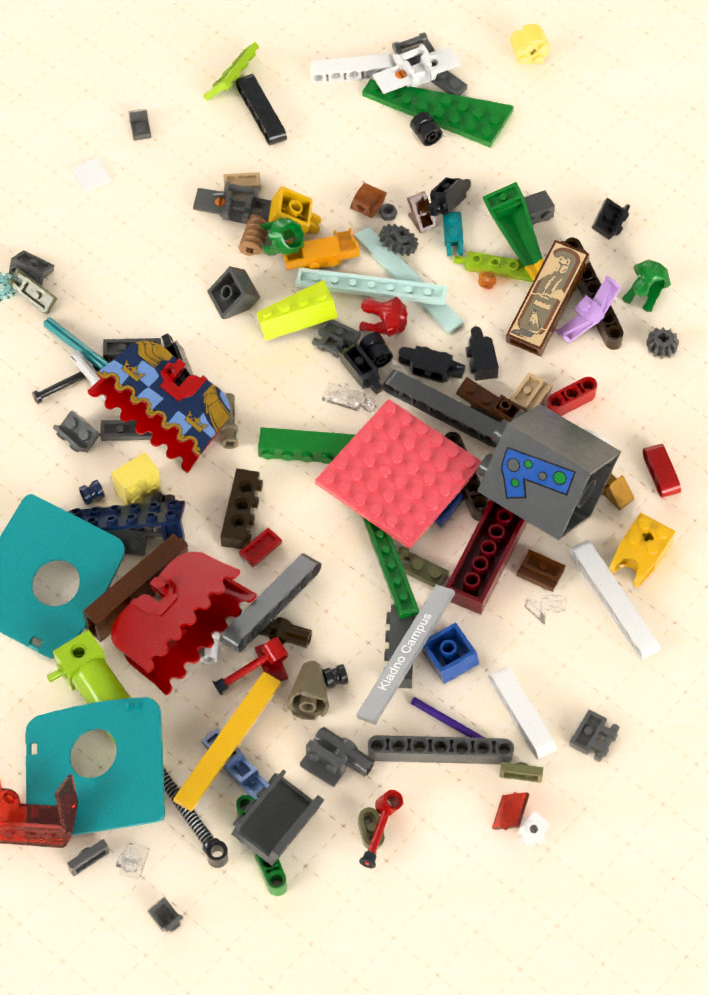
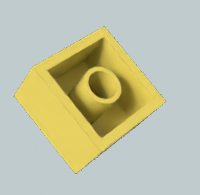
(136, 480)

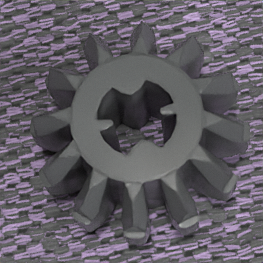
(662, 342)

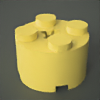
(530, 44)

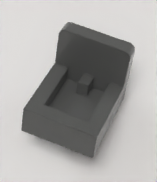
(165, 915)

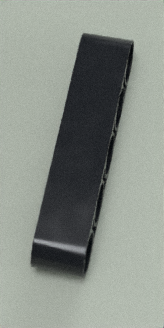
(261, 109)

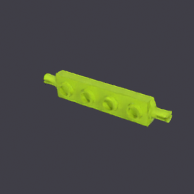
(499, 265)

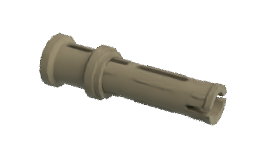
(230, 429)

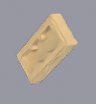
(244, 179)

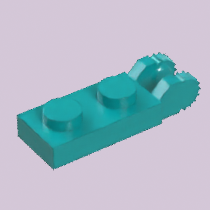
(453, 232)

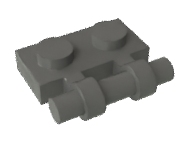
(334, 331)
(588, 732)

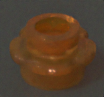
(487, 284)

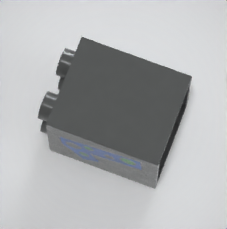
(547, 470)

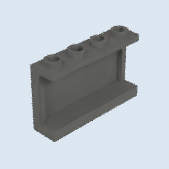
(275, 818)

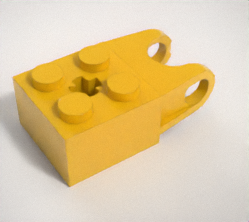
(643, 548)

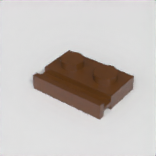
(541, 570)

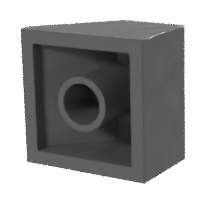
(233, 292)

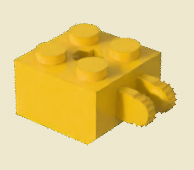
(294, 206)

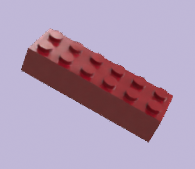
(485, 557)

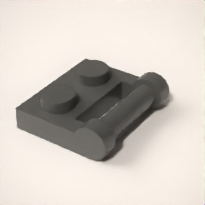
(422, 38)

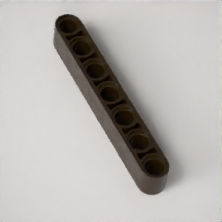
(590, 287)

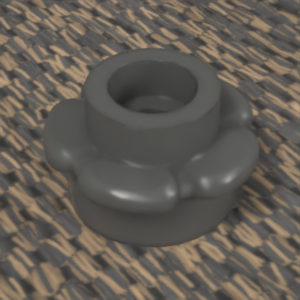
(388, 208)

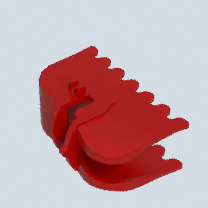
(194, 604)

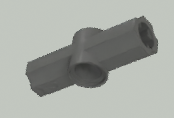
(346, 750)

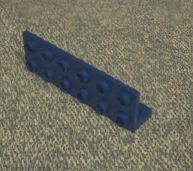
(137, 515)

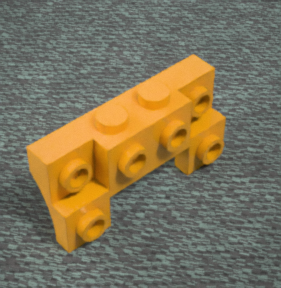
(324, 251)

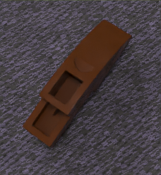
(486, 402)

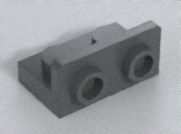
(31, 265)
(77, 432)
(323, 763)

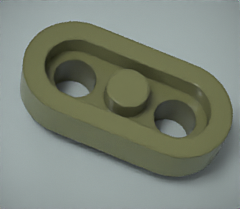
(367, 829)

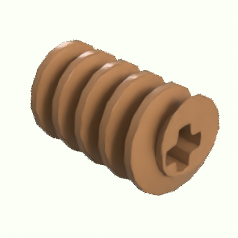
(253, 236)

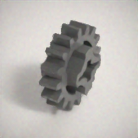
(398, 239)

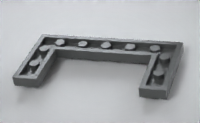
(116, 429)

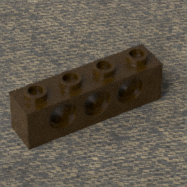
(243, 481)

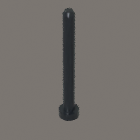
(38, 396)

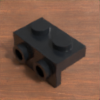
(610, 218)

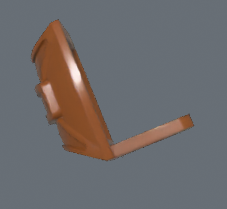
(368, 200)

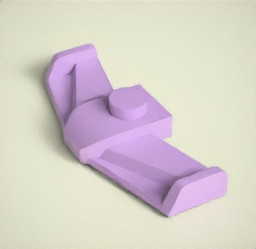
(590, 311)

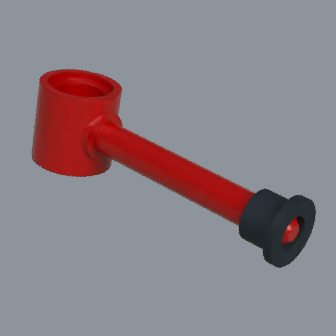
(272, 651)
(385, 811)

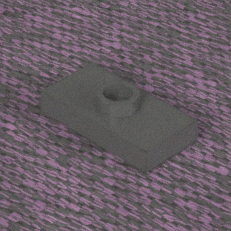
(88, 857)

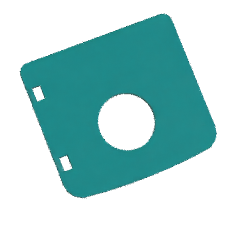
(39, 536)
(128, 791)

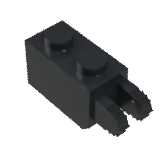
(482, 356)

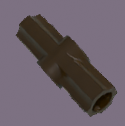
(288, 632)

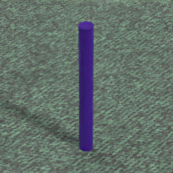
(445, 719)

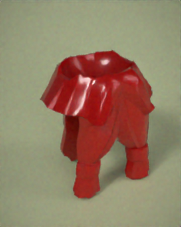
(391, 313)

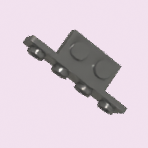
(135, 539)

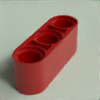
(577, 390)
(661, 470)

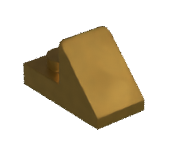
(618, 491)

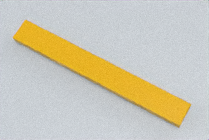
(227, 741)

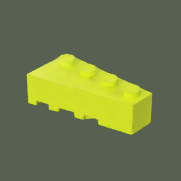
(297, 311)

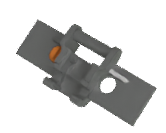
(228, 208)

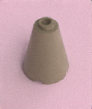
(309, 693)

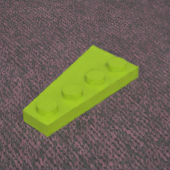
(232, 71)

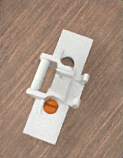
(406, 75)

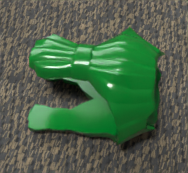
(277, 237)
(650, 282)

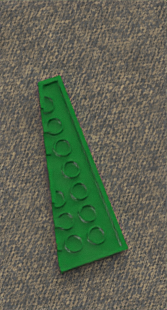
(461, 115)

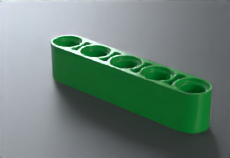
(268, 873)

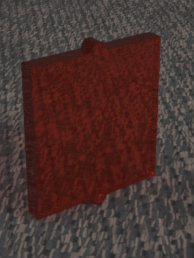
(510, 811)

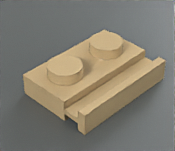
(531, 392)

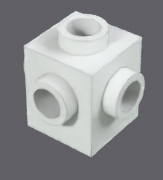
(540, 826)

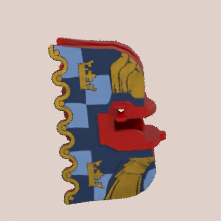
(145, 391)

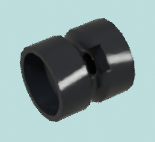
(426, 129)
(376, 349)

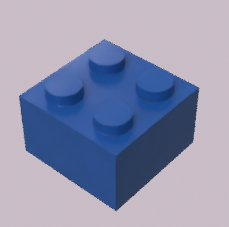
(450, 653)

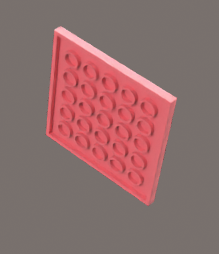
(398, 473)

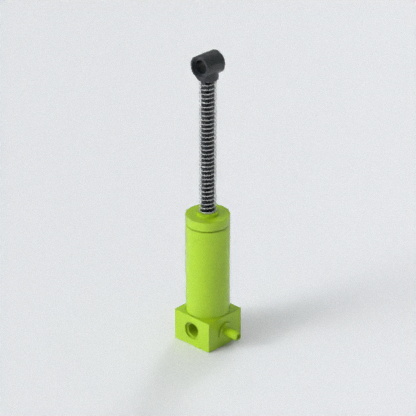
(85, 669)

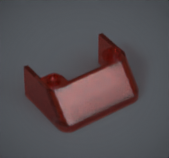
(38, 823)

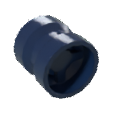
(93, 491)

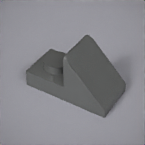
(139, 124)

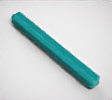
(75, 343)

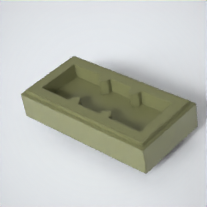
(521, 771)

